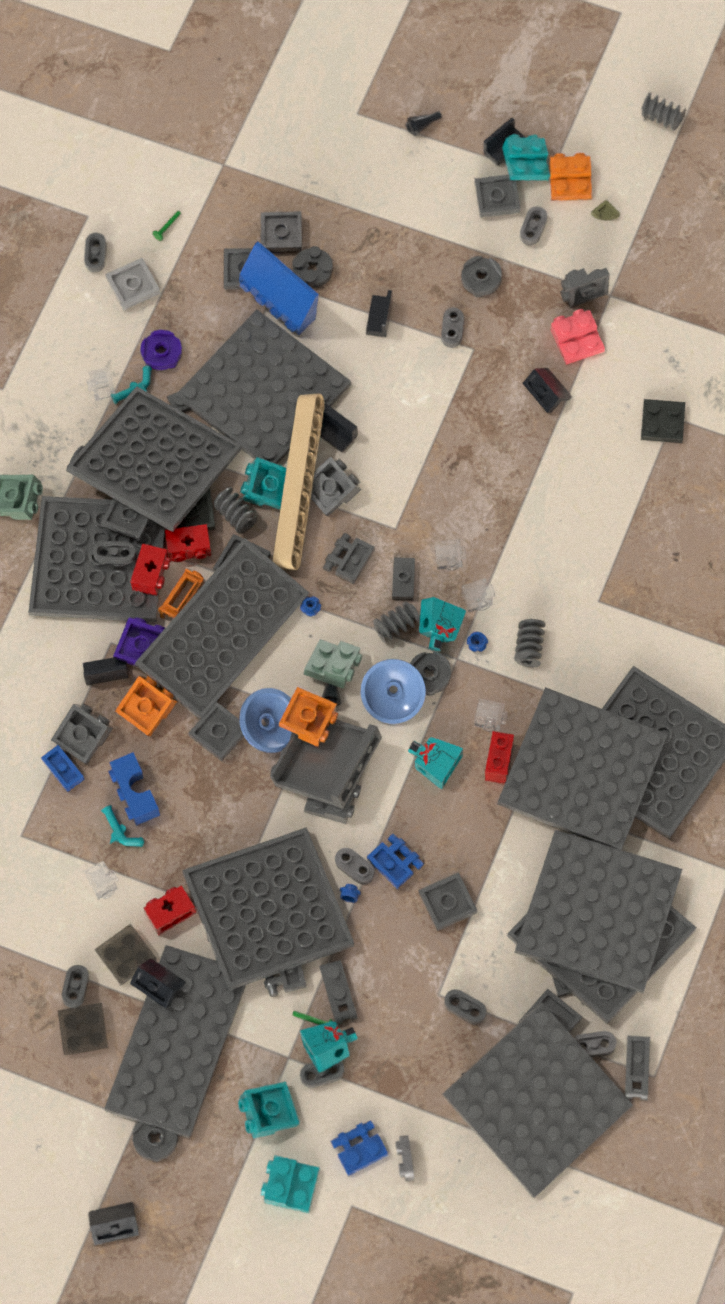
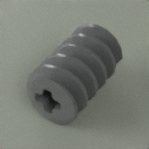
(661, 112)
(234, 511)
(395, 621)
(529, 642)

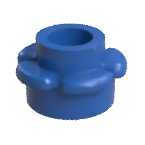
(310, 611)
(477, 636)
(349, 893)

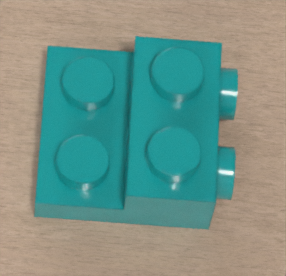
(526, 157)
(264, 483)
(268, 1109)
(290, 1184)

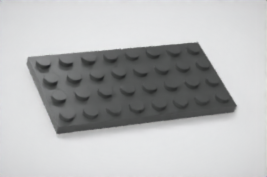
(222, 628)
(176, 1047)

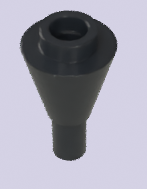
(416, 124)
(332, 694)

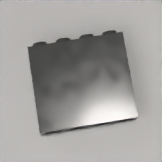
(332, 768)

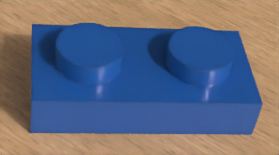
(62, 768)

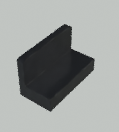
(493, 144)
(379, 315)
(546, 389)
(337, 429)
(104, 671)
(157, 982)
(113, 1223)

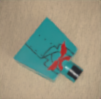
(440, 621)
(436, 759)
(327, 1044)

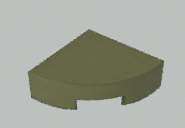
(605, 211)

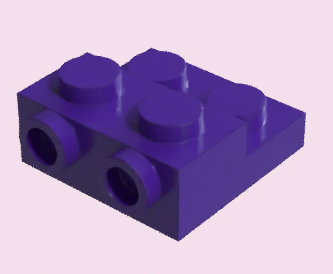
(135, 640)

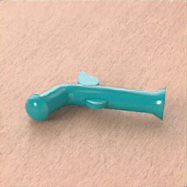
(143, 385)
(118, 830)

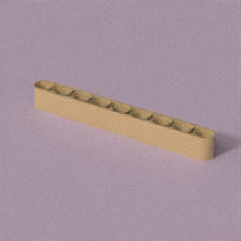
(298, 481)

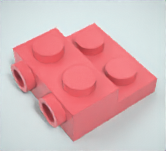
(577, 336)

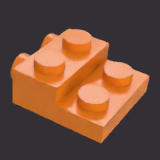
(570, 177)
(146, 705)
(309, 716)

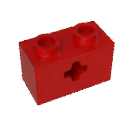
(180, 537)
(150, 558)
(499, 757)
(161, 918)

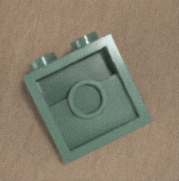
(19, 496)
(333, 663)

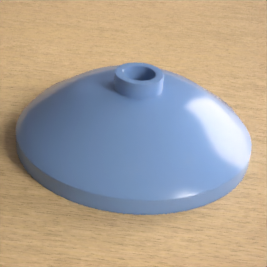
(270, 706)
(390, 706)

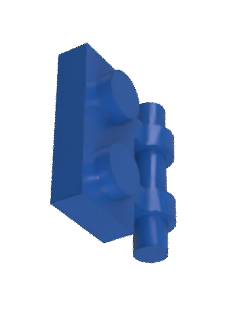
(390, 866)
(361, 1154)

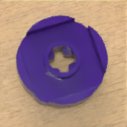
(158, 360)

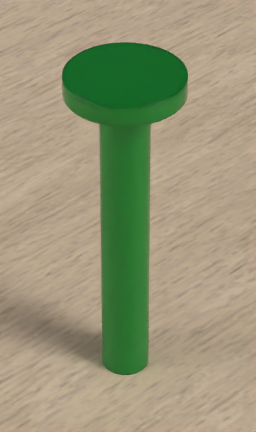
(158, 234)
(309, 1018)

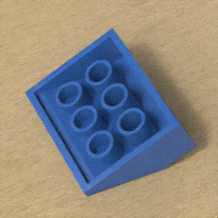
(279, 289)

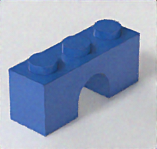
(140, 805)

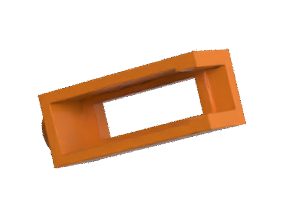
(192, 576)

